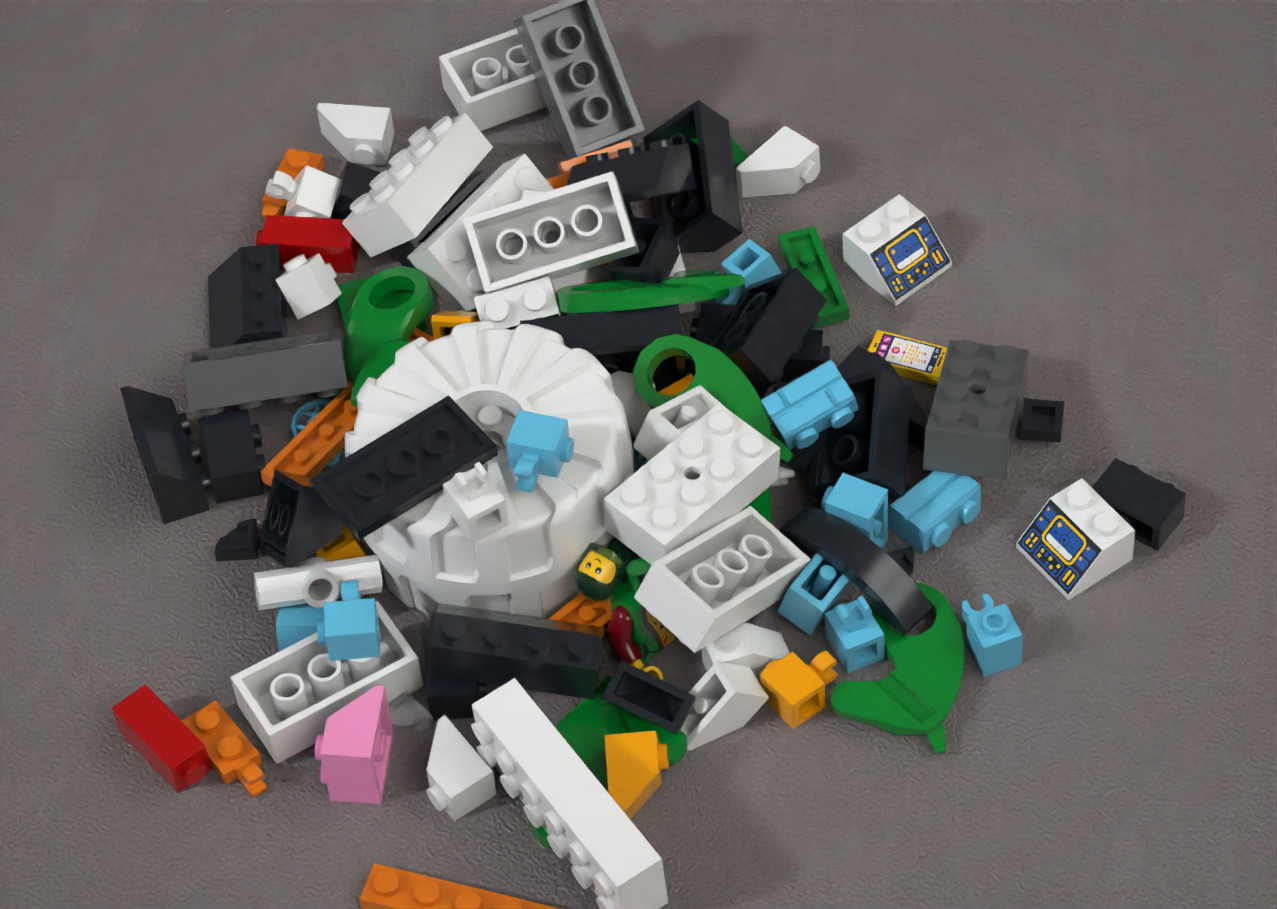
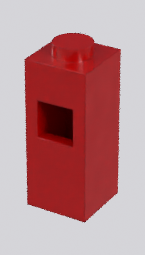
(311, 237)
(162, 738)

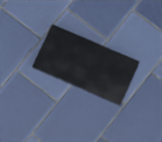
(403, 467)

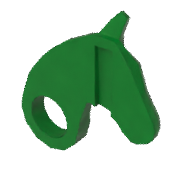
(629, 295)
(377, 334)
(714, 373)
(920, 688)
(585, 733)

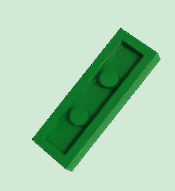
(806, 252)

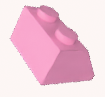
(357, 749)

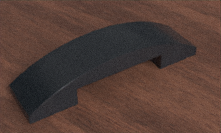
(862, 562)

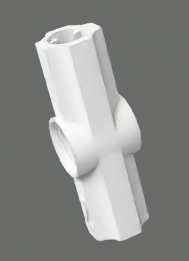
(293, 586)

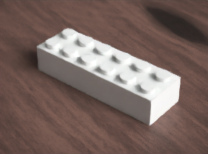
(567, 801)

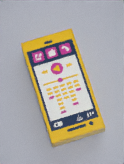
(910, 356)

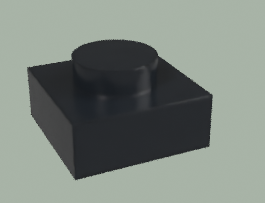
(1042, 420)

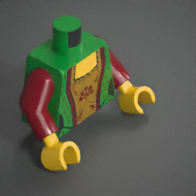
(632, 628)

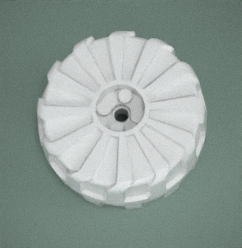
(491, 378)

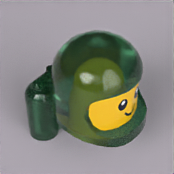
(602, 570)

